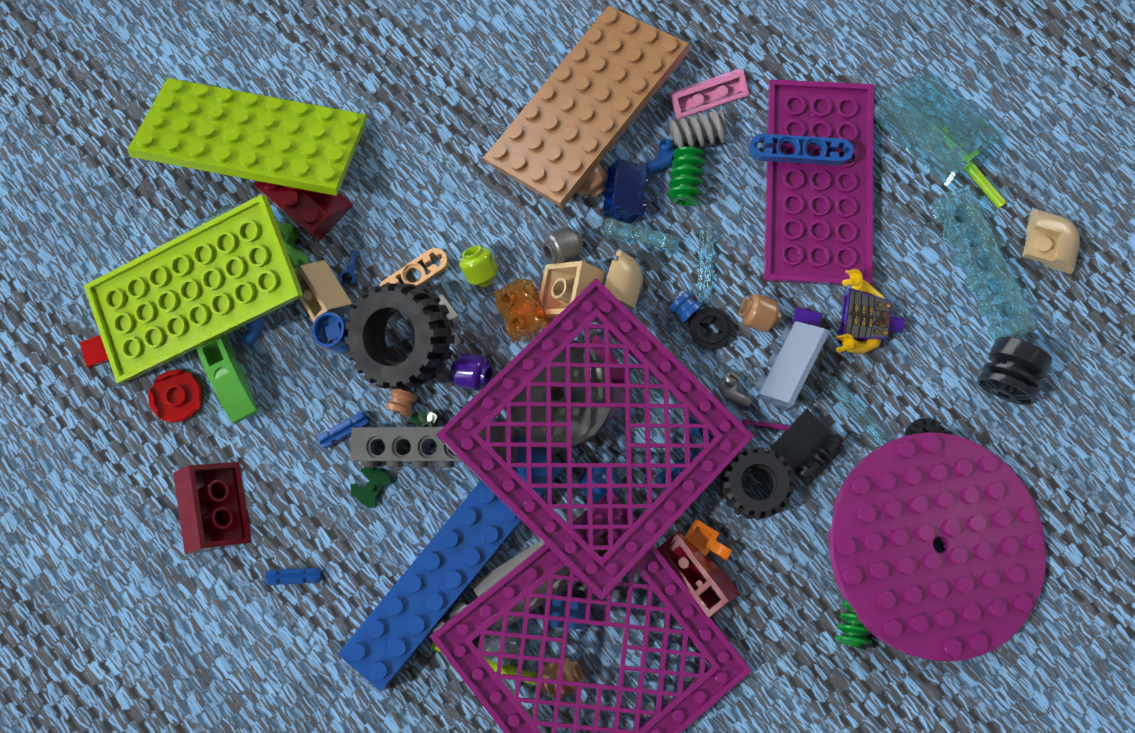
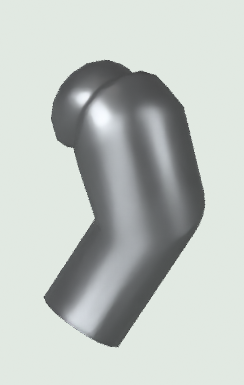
(731, 391)

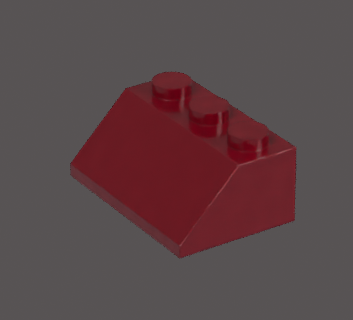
(309, 210)
(211, 507)

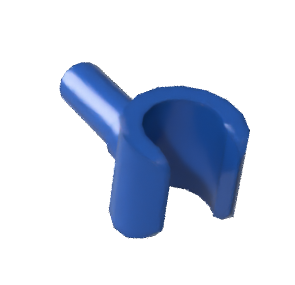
(350, 269)

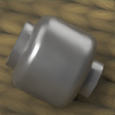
(562, 245)

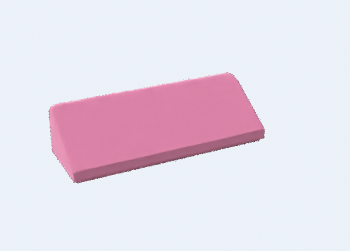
(709, 91)

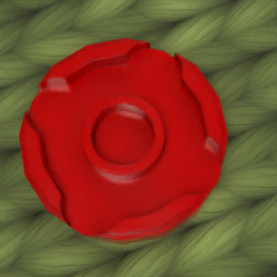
(172, 403)

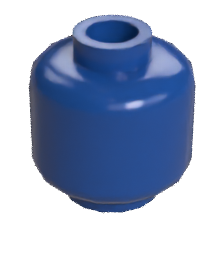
(599, 476)

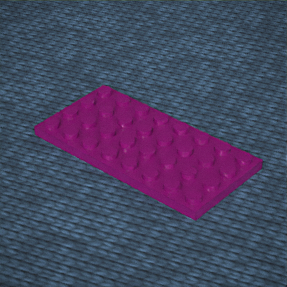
(819, 213)

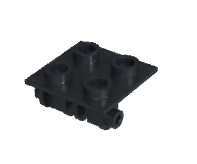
(808, 447)

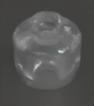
(492, 643)

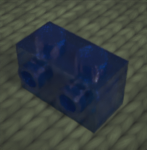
(625, 191)

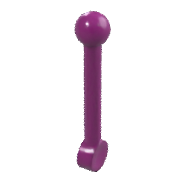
(764, 424)

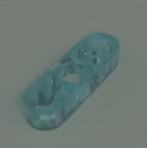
(633, 234)

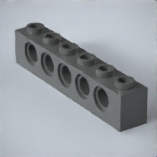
(367, 440)

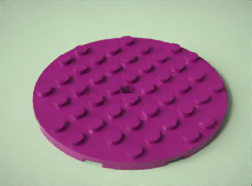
(885, 557)

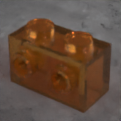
(521, 310)

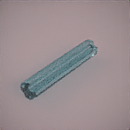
(705, 265)
(856, 410)

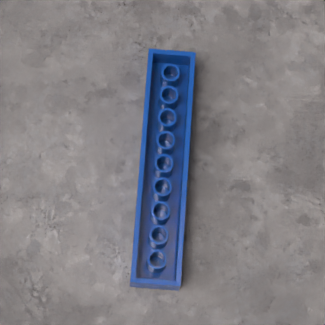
(437, 579)

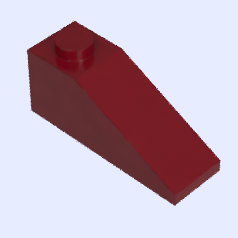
(699, 574)

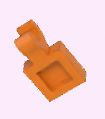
(705, 540)

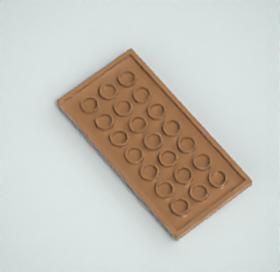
(586, 105)

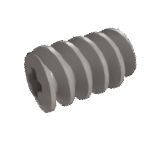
(698, 130)

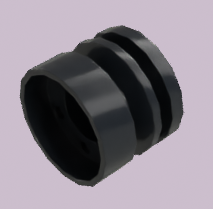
(1015, 370)

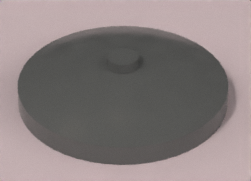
(584, 421)

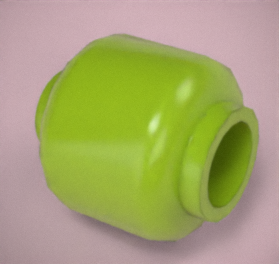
(478, 266)

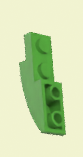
(227, 379)

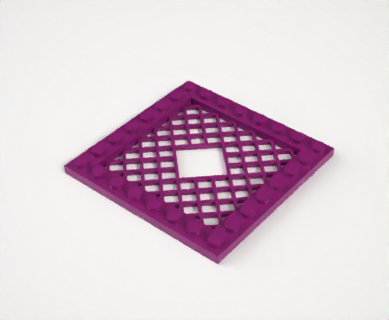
(728, 439)
(688, 703)

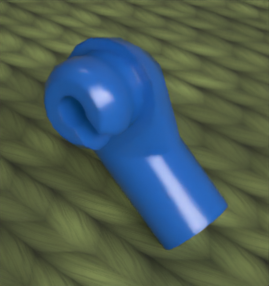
(253, 331)

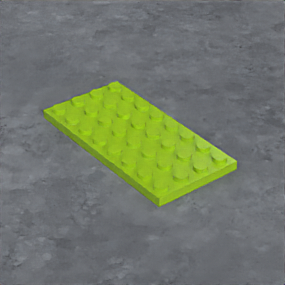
(249, 136)
(193, 289)

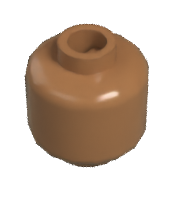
(594, 183)
(760, 312)
(571, 672)

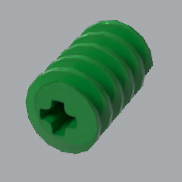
(685, 176)
(853, 630)

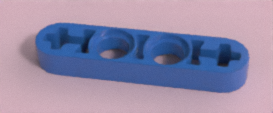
(800, 146)

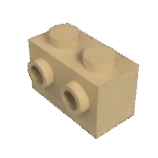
(321, 290)

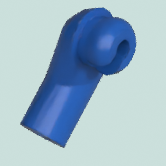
(664, 157)

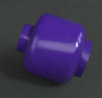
(471, 372)

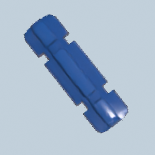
(342, 430)
(293, 576)

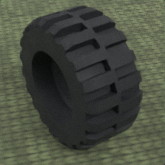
(368, 340)

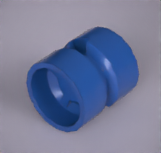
(330, 332)

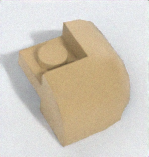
(1052, 241)
(625, 279)

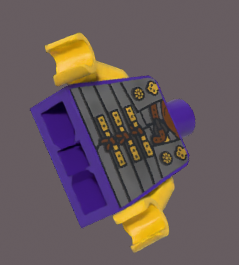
(865, 317)

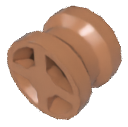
(401, 402)

